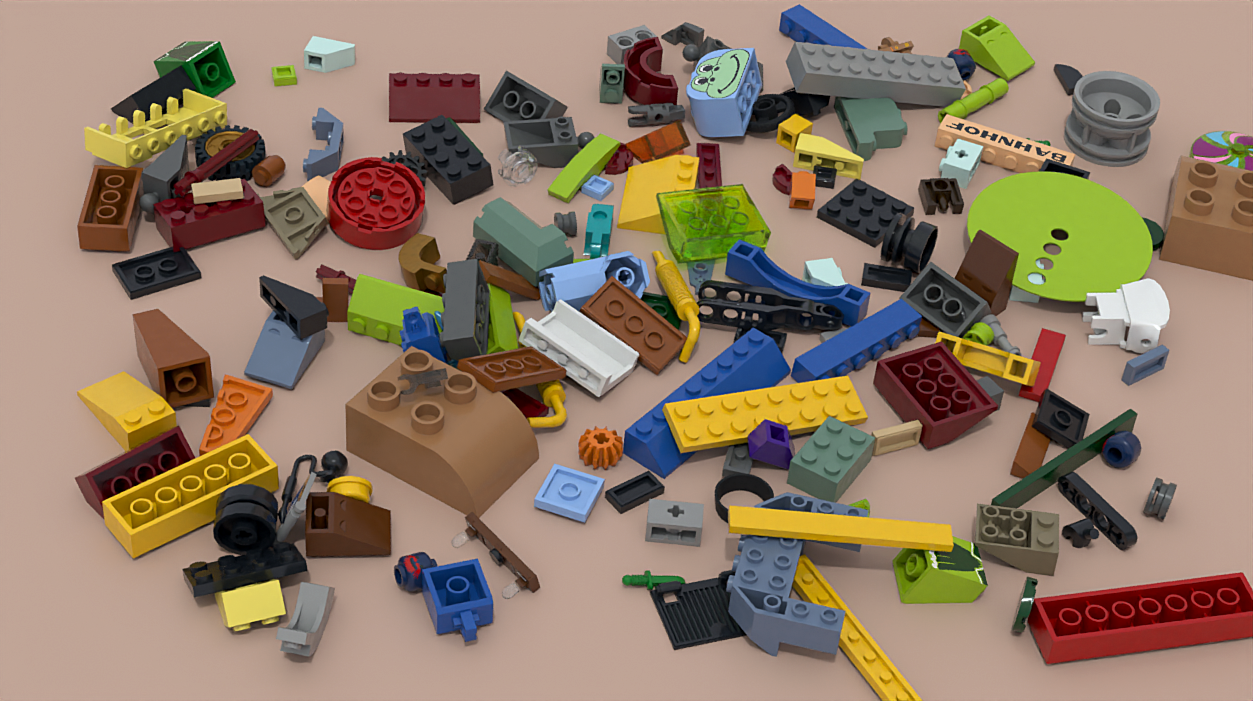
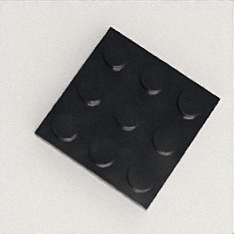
(863, 212)

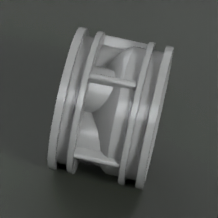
(1111, 118)

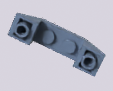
(328, 160)

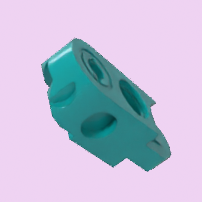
(598, 230)

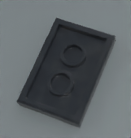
(155, 272)

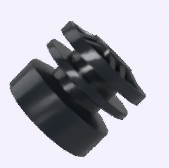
(904, 241)

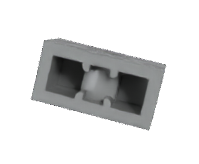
(674, 522)

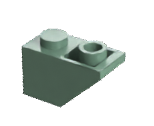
(611, 83)

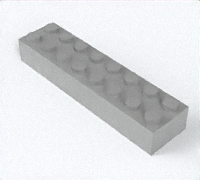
(874, 74)

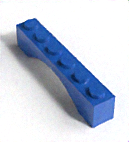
(755, 268)

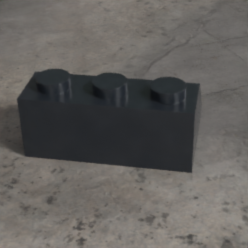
(157, 92)

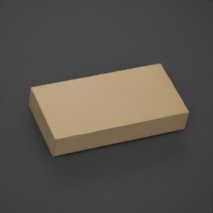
(217, 191)
(896, 437)

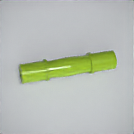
(975, 100)

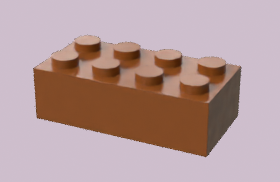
(110, 208)

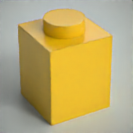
(790, 130)

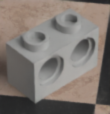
(620, 42)

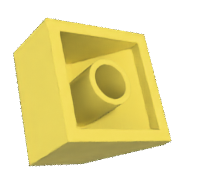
(250, 604)

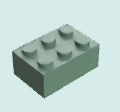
(830, 460)

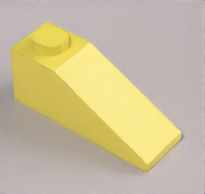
(818, 151)

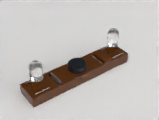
(500, 554)

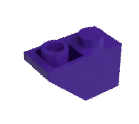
(771, 444)

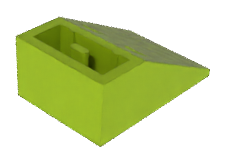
(996, 48)

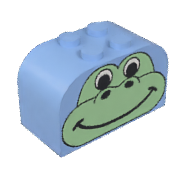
(724, 92)

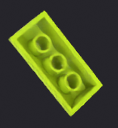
(379, 307)
(501, 321)

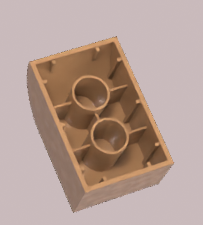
(1210, 218)
(441, 439)

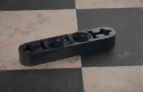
(1117, 528)

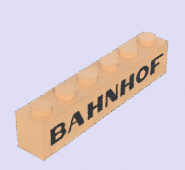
(1000, 147)

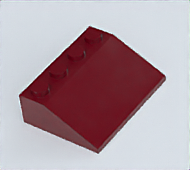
(935, 390)

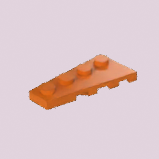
(235, 412)

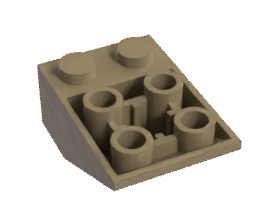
(1019, 537)

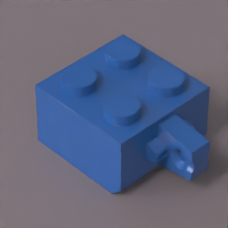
(422, 333)
(458, 597)

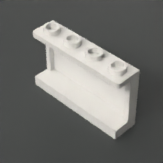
(581, 347)

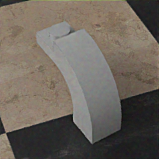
(308, 620)

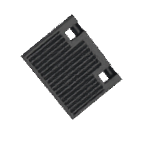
(699, 612)

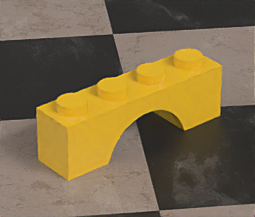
(991, 359)

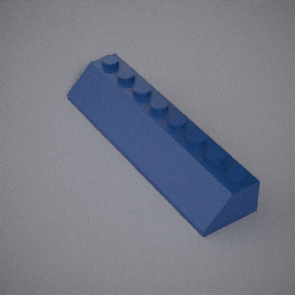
(744, 366)

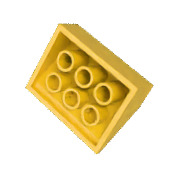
(643, 182)

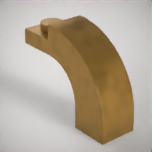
(418, 266)

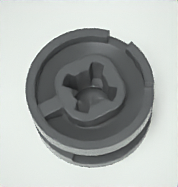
(1162, 500)

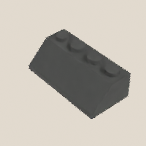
(466, 310)

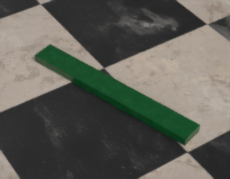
(1064, 463)

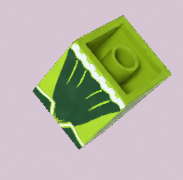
(940, 575)

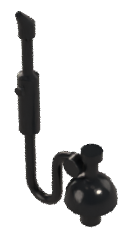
(333, 465)

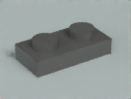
(737, 460)

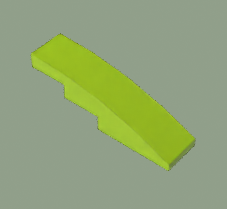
(582, 167)

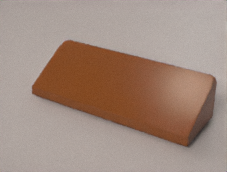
(1030, 451)

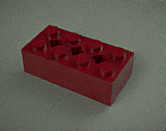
(196, 224)

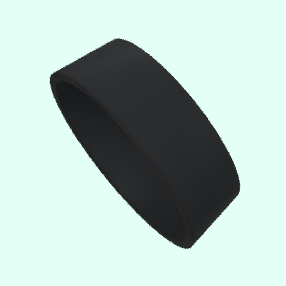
(740, 482)

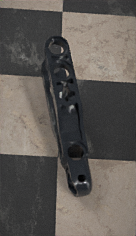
(774, 311)

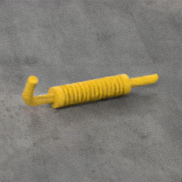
(680, 298)
(550, 391)

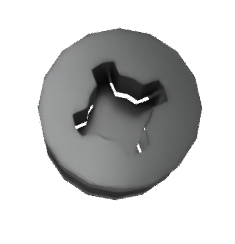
(566, 223)

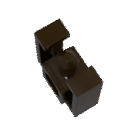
(940, 192)

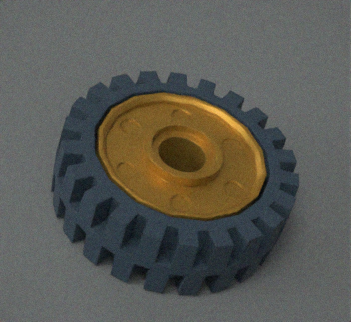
(240, 166)

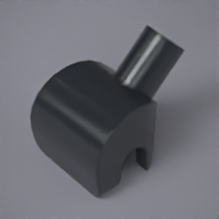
(1081, 532)

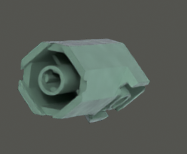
(521, 240)

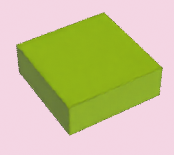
(284, 75)

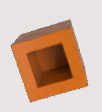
(802, 190)

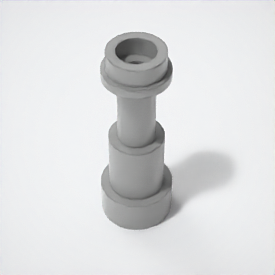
(1000, 336)

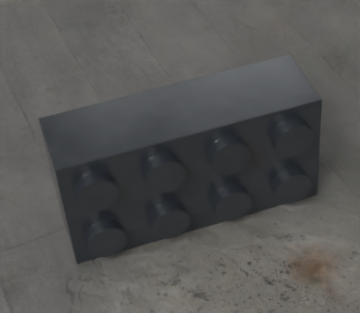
(449, 159)

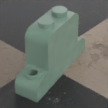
(870, 124)

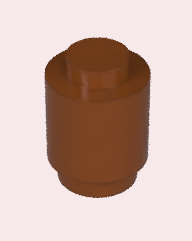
(268, 170)

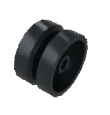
(245, 519)

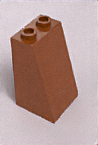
(172, 359)

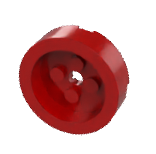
(369, 221)

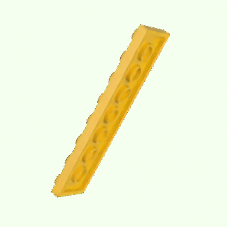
(733, 416)

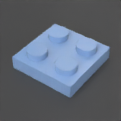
(569, 492)

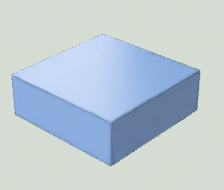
(597, 187)

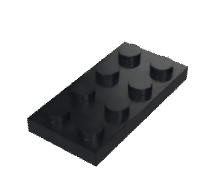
(244, 570)

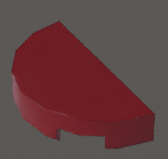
(620, 161)
(782, 178)

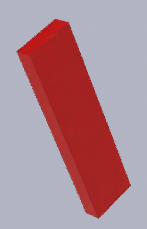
(1047, 352)

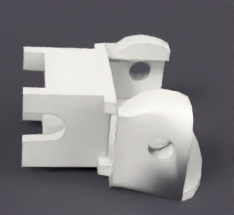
(1137, 305)

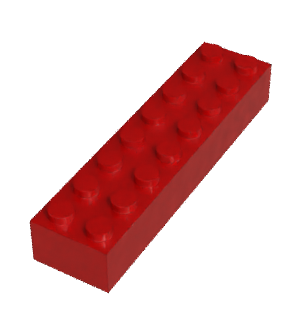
(1142, 617)

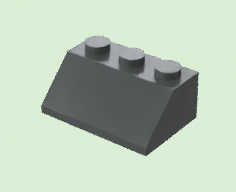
(521, 101)
(954, 305)

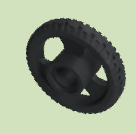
(767, 110)

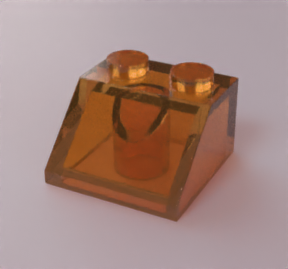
(660, 143)

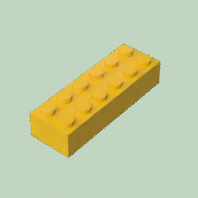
(185, 495)

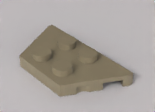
(294, 218)

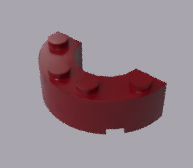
(641, 75)

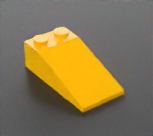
(128, 409)

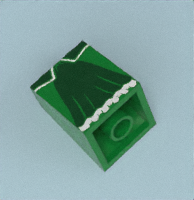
(202, 62)

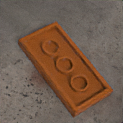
(634, 324)
(512, 369)

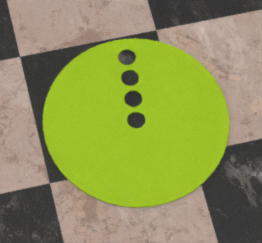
(1104, 243)

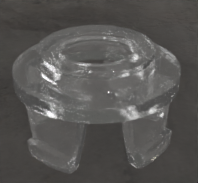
(512, 161)

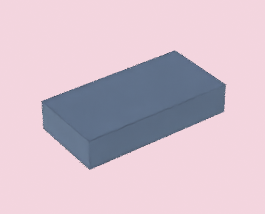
(1145, 365)

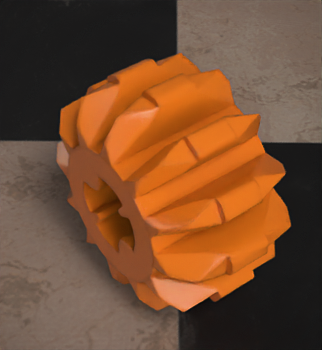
(600, 447)

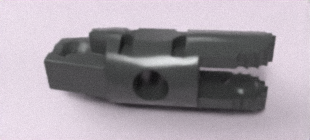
(655, 114)

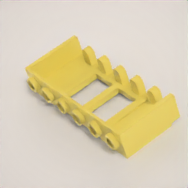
(193, 119)

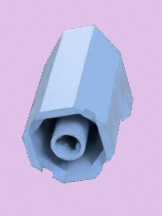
(581, 280)

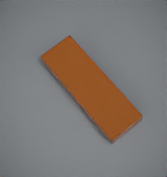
(509, 280)

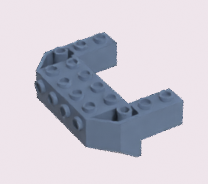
(765, 581)

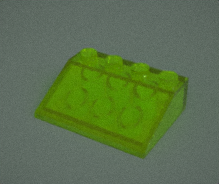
(710, 221)

